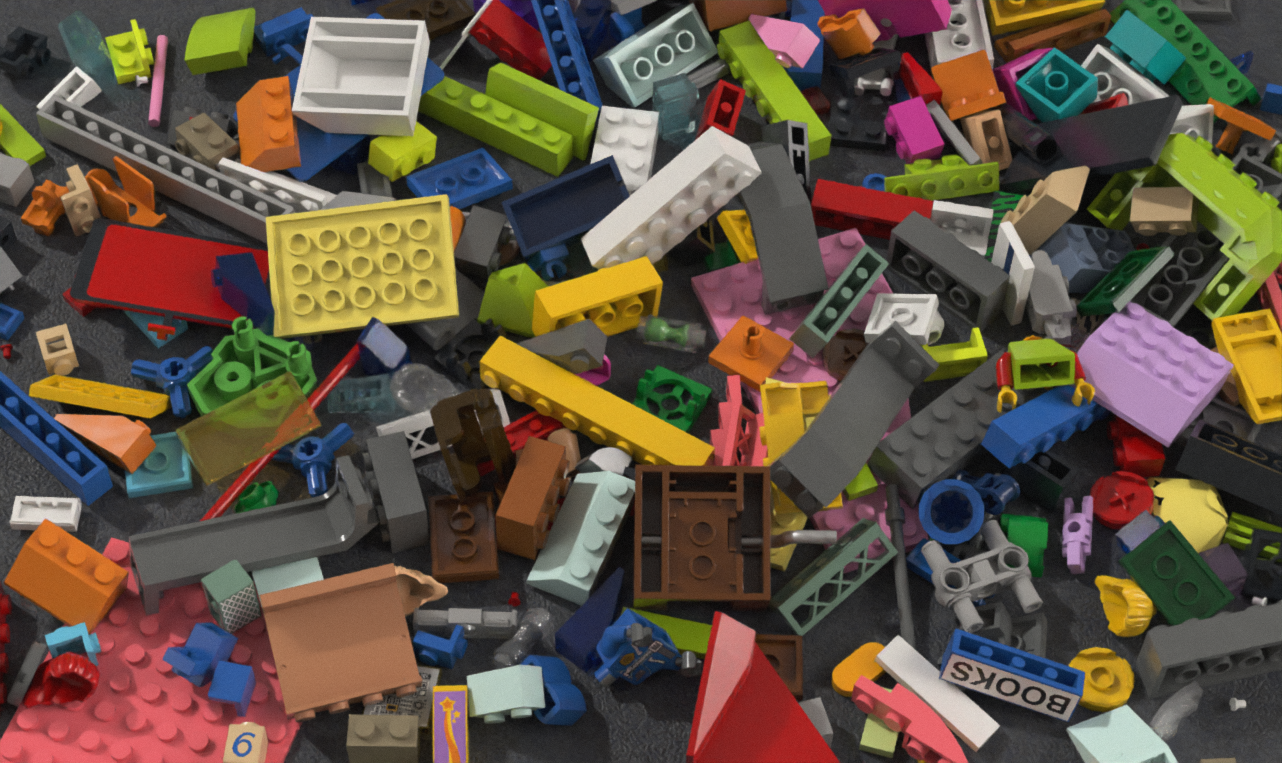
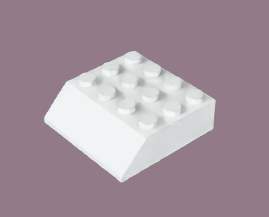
(362, 75)

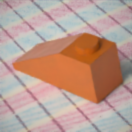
(111, 437)

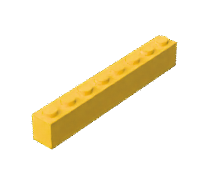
(589, 408)

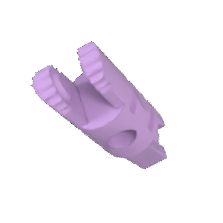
(1077, 534)

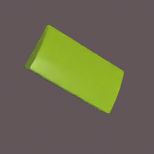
(545, 104)

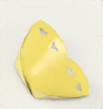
(1192, 508)

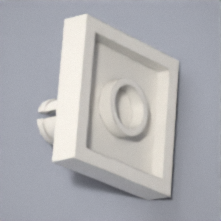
(911, 311)

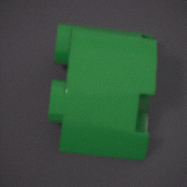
(1029, 534)

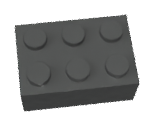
(396, 492)

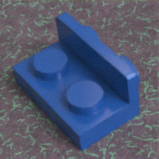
(285, 29)

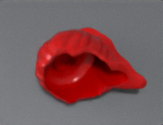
(62, 681)

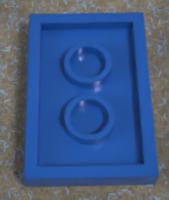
(463, 179)

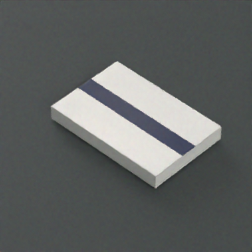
(1016, 262)

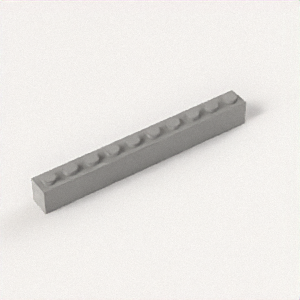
(168, 170)

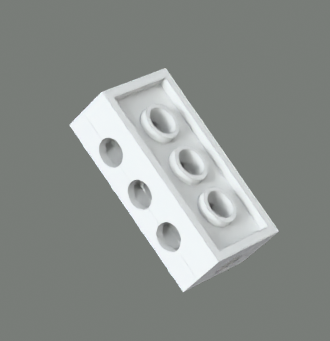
(969, 29)

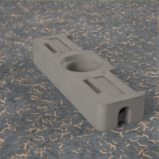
(474, 622)

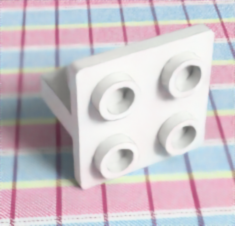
(965, 222)

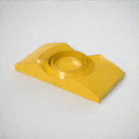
(1255, 348)

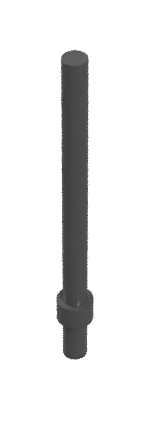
(895, 519)

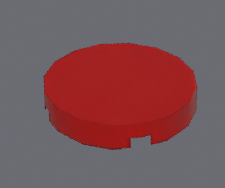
(1120, 499)

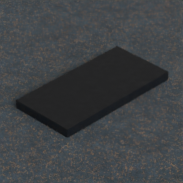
(1102, 141)

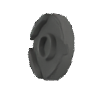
(26, 673)

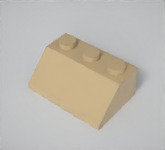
(1048, 206)

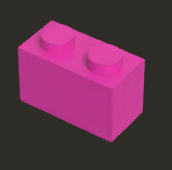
(913, 131)

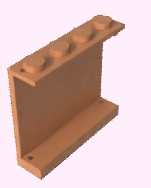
(340, 642)

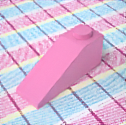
(787, 40)

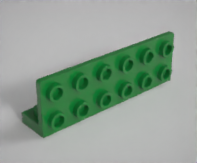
(1205, 69)

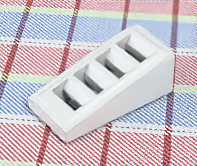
(77, 82)

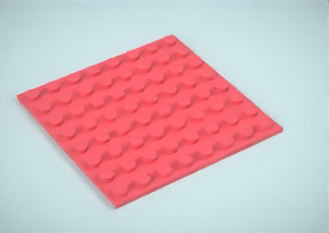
(140, 704)

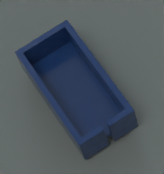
(565, 207)

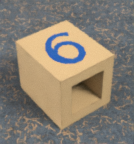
(246, 743)

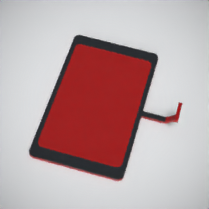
(158, 273)

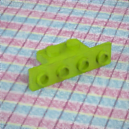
(944, 179)

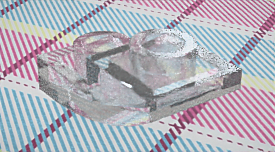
(1176, 707)

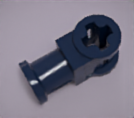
(993, 489)

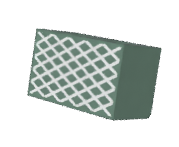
(231, 597)

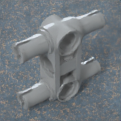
(981, 576)

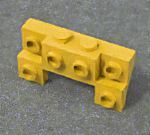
(785, 417)

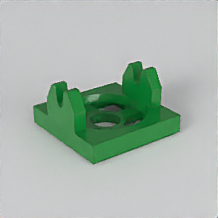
(660, 376)

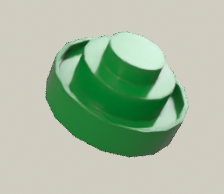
(257, 497)

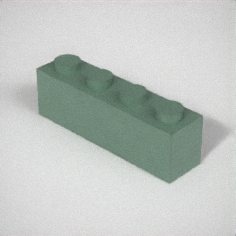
(839, 301)

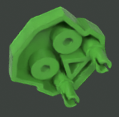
(251, 360)

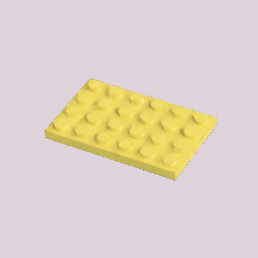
(362, 263)

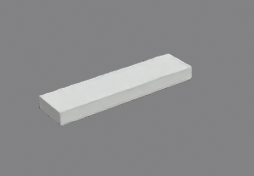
(943, 697)

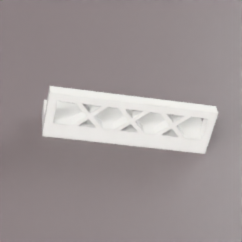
(285, 189)
(423, 420)

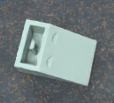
(1119, 738)

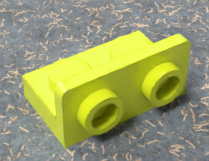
(129, 54)

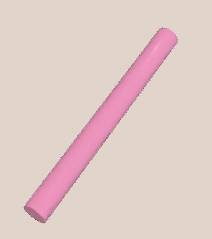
(158, 81)

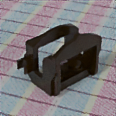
(472, 442)

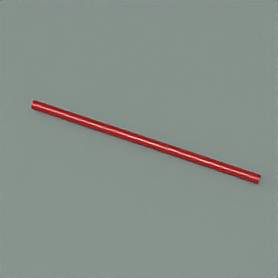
(255, 467)

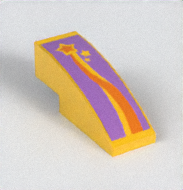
(450, 724)

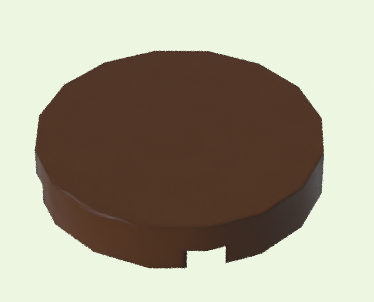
(842, 352)

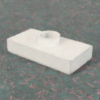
(31, 511)

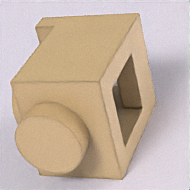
(58, 356)

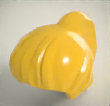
(1125, 606)

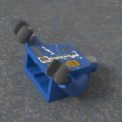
(638, 649)

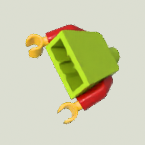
(1039, 365)

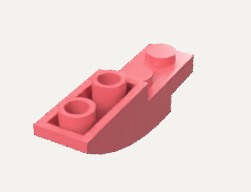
(901, 710)

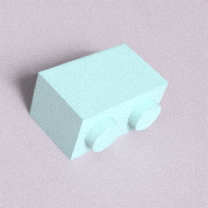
(506, 692)

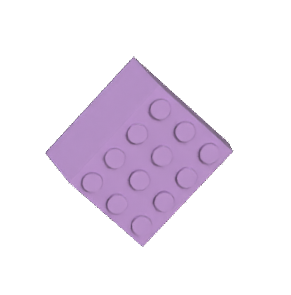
(1151, 372)

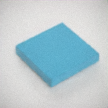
(163, 470)

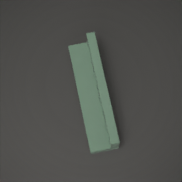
(824, 568)

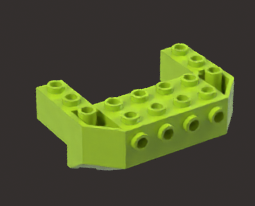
(1227, 207)

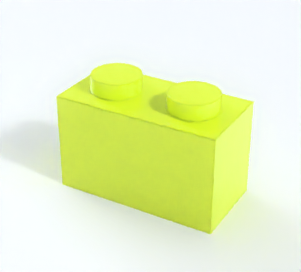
(402, 154)

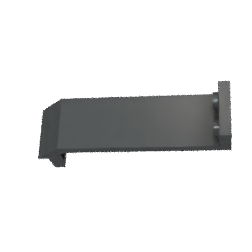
(852, 420)
(253, 538)

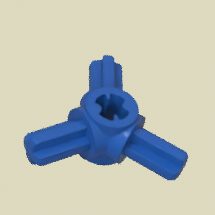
(174, 376)
(314, 457)

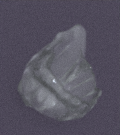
(420, 387)

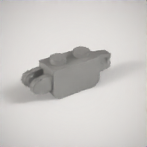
(1048, 300)

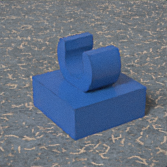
(550, 259)

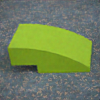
(220, 41)

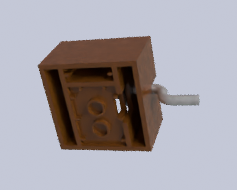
(706, 536)

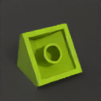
(511, 298)

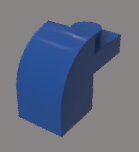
(201, 653)

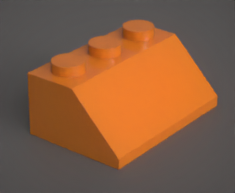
(268, 127)
(66, 577)

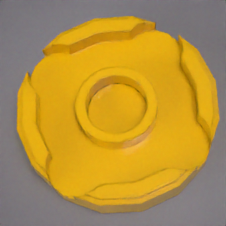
(1106, 680)

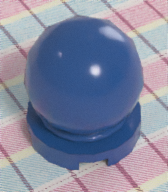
(951, 511)

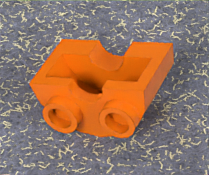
(850, 33)

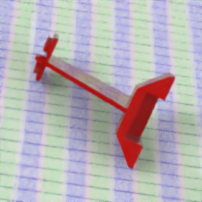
(746, 708)

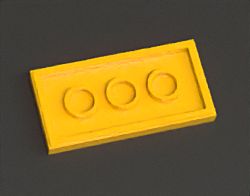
(101, 396)

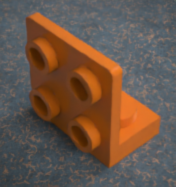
(967, 85)

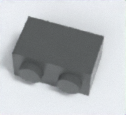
(481, 242)

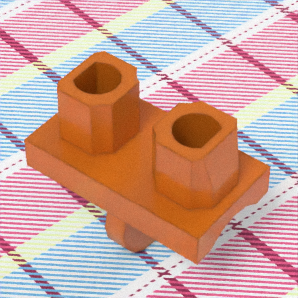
(45, 207)

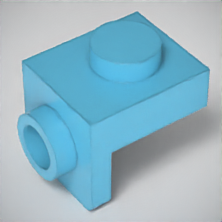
(75, 640)

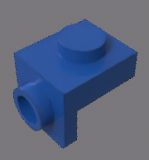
(440, 651)

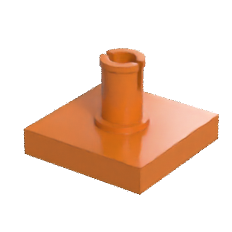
(1237, 123)
(751, 352)

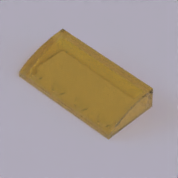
(247, 428)

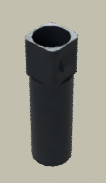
(1028, 135)

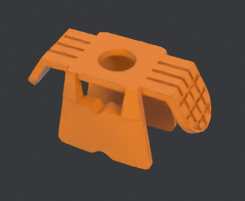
(115, 201)

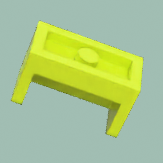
(957, 358)

